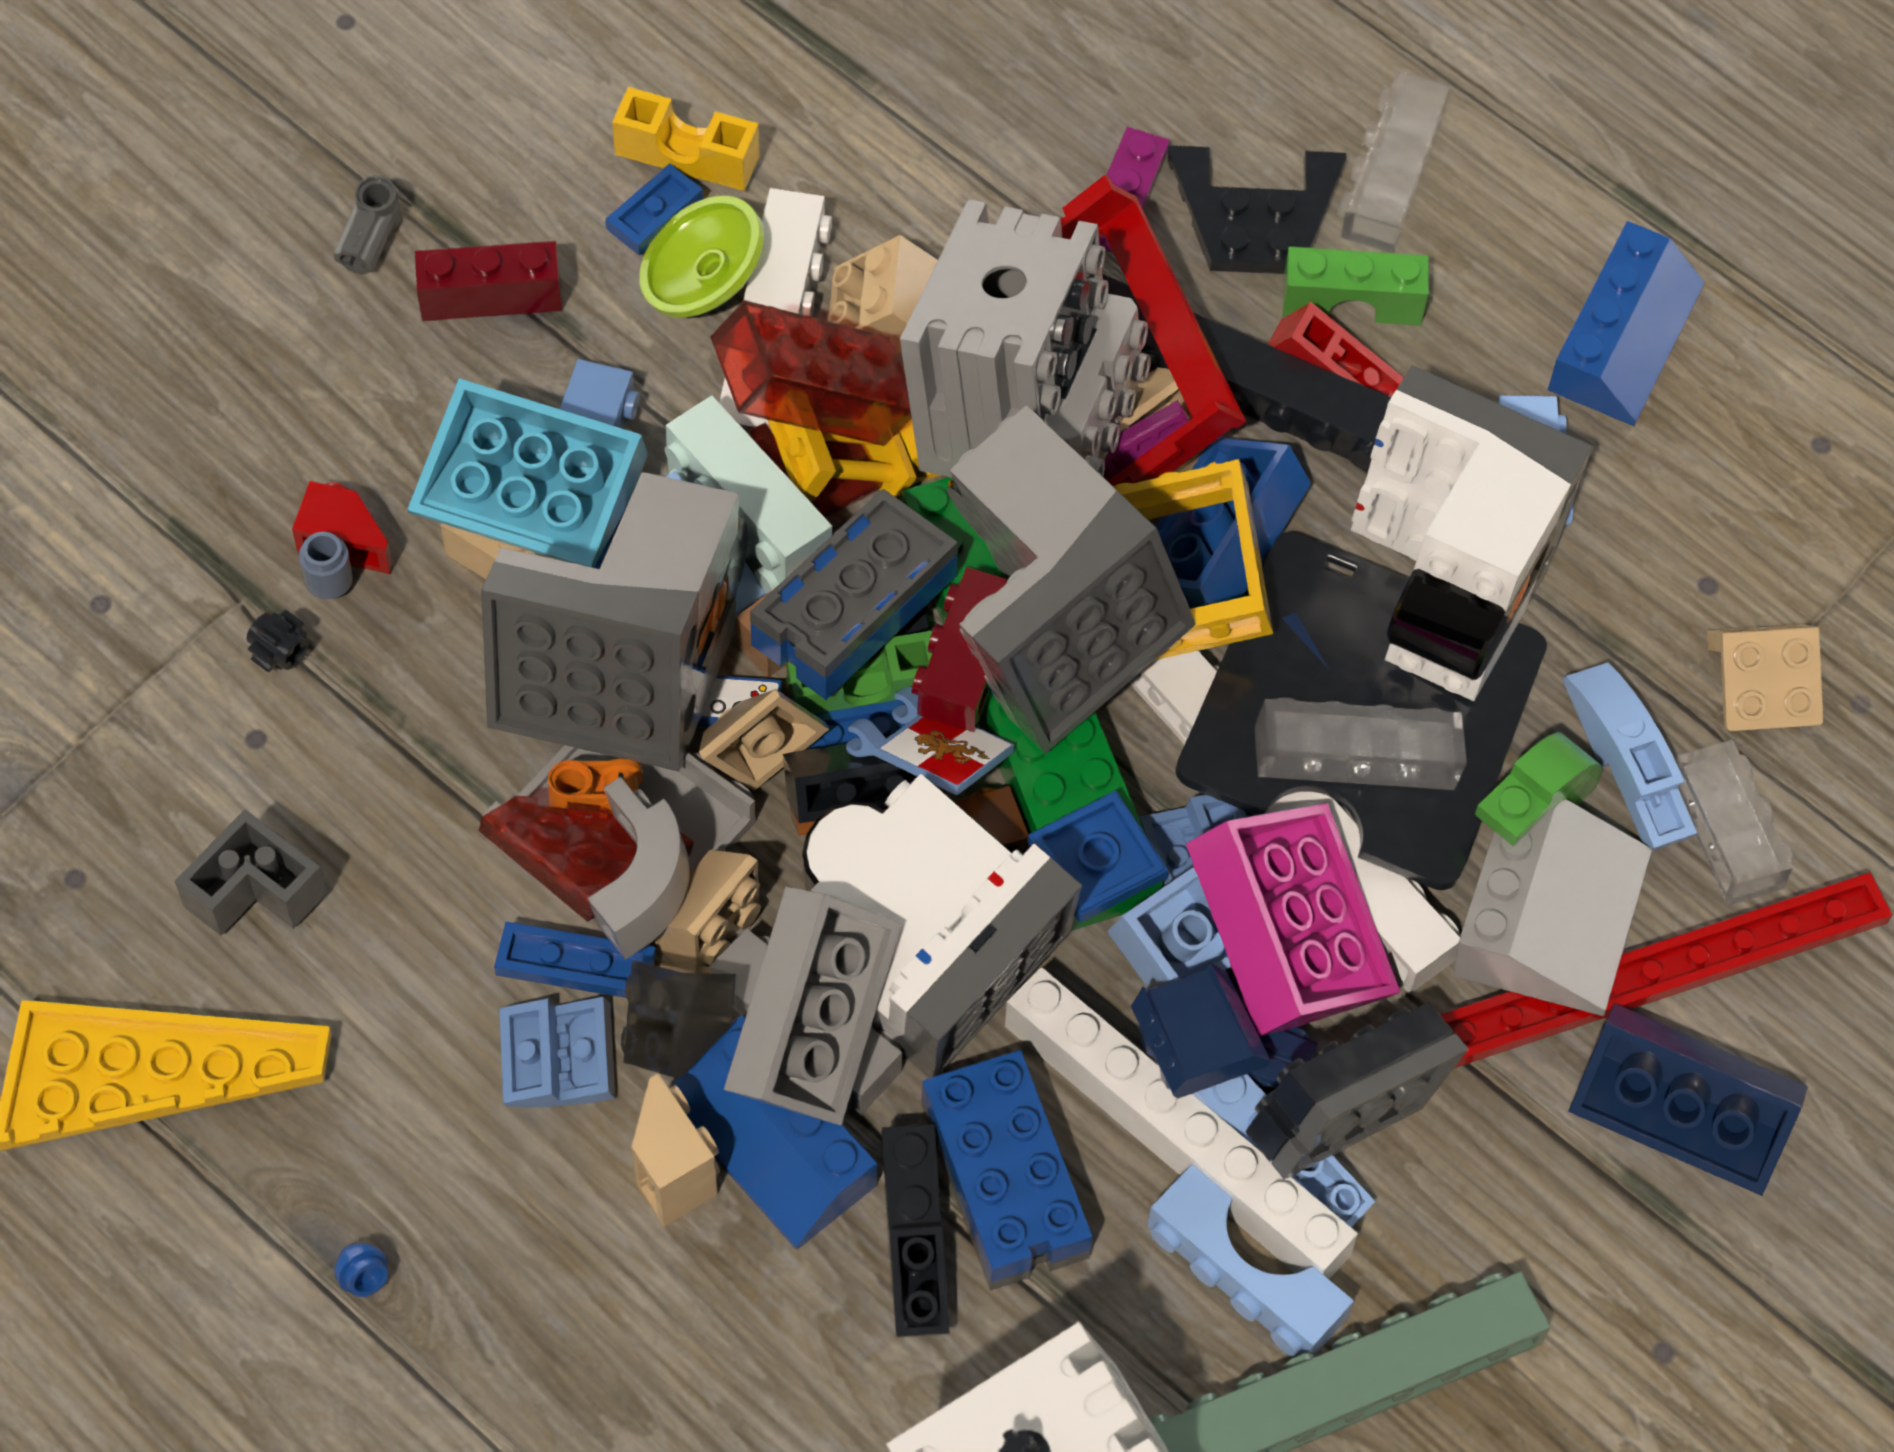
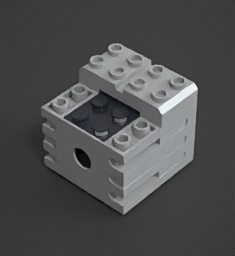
(1019, 324)

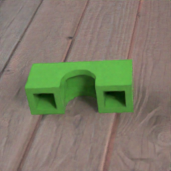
(1387, 281)
(873, 682)

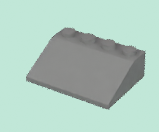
(1554, 910)

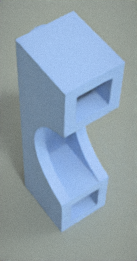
(1296, 1308)

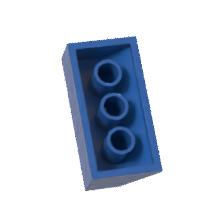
(1627, 325)
(1206, 540)
(785, 1162)

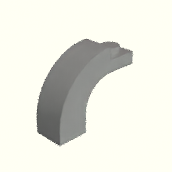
(654, 886)

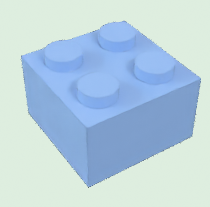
(1171, 934)

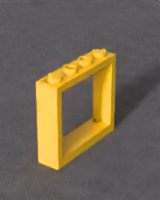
(1202, 487)

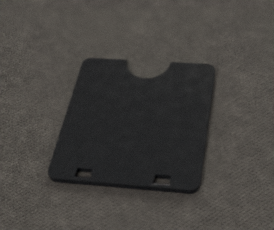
(1400, 828)

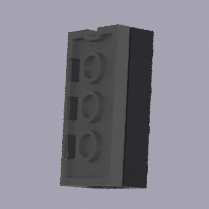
(1354, 1089)

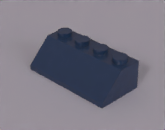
(1688, 1099)

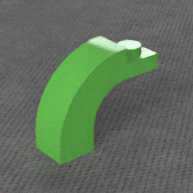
(1537, 783)

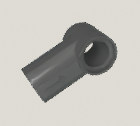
(369, 226)

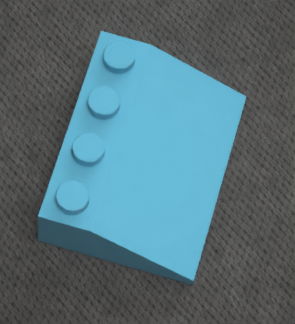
(528, 474)

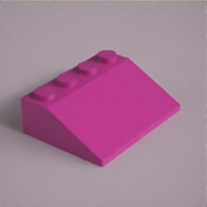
(1291, 917)

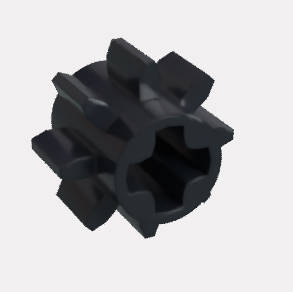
(277, 641)

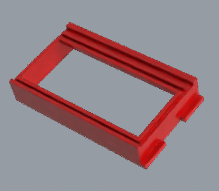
(1171, 324)

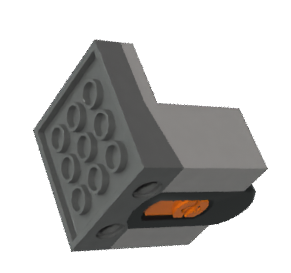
(1085, 582)
(621, 650)

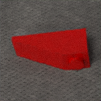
(1323, 342)

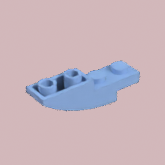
(1635, 752)
(1326, 1180)

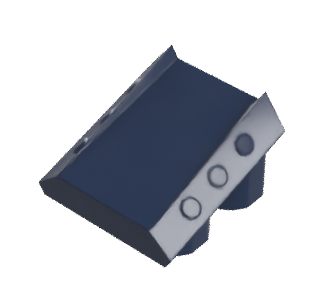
(1198, 1032)

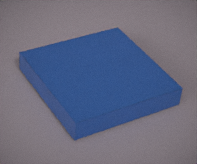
(1102, 852)

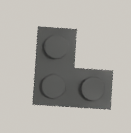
(247, 866)

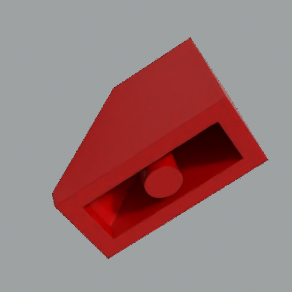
(342, 512)

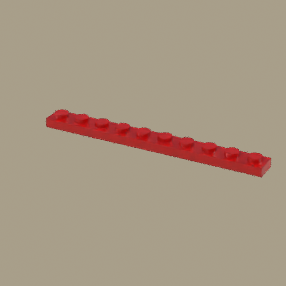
(1681, 964)

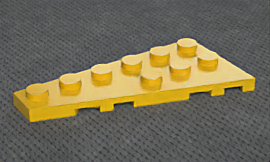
(116, 1066)

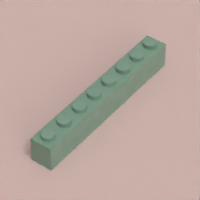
(1364, 1373)

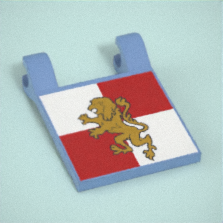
(927, 747)

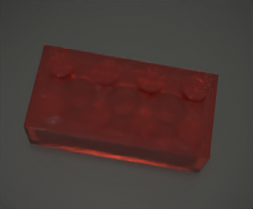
(812, 373)

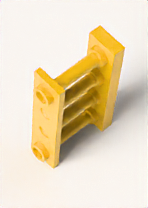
(812, 466)

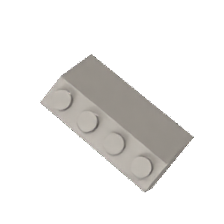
(813, 1005)

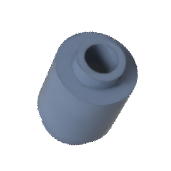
(326, 565)

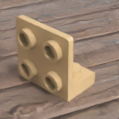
(1770, 676)

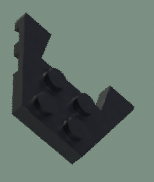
(1254, 226)

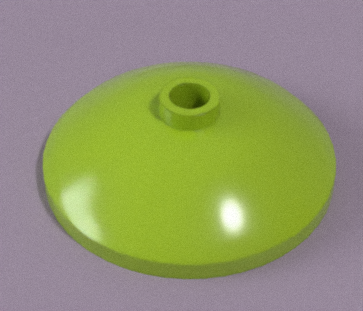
(702, 257)

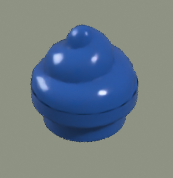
(361, 1269)

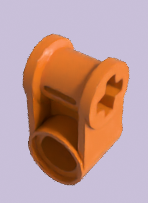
(588, 780)

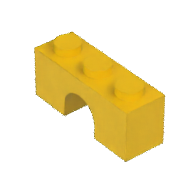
(652, 134)

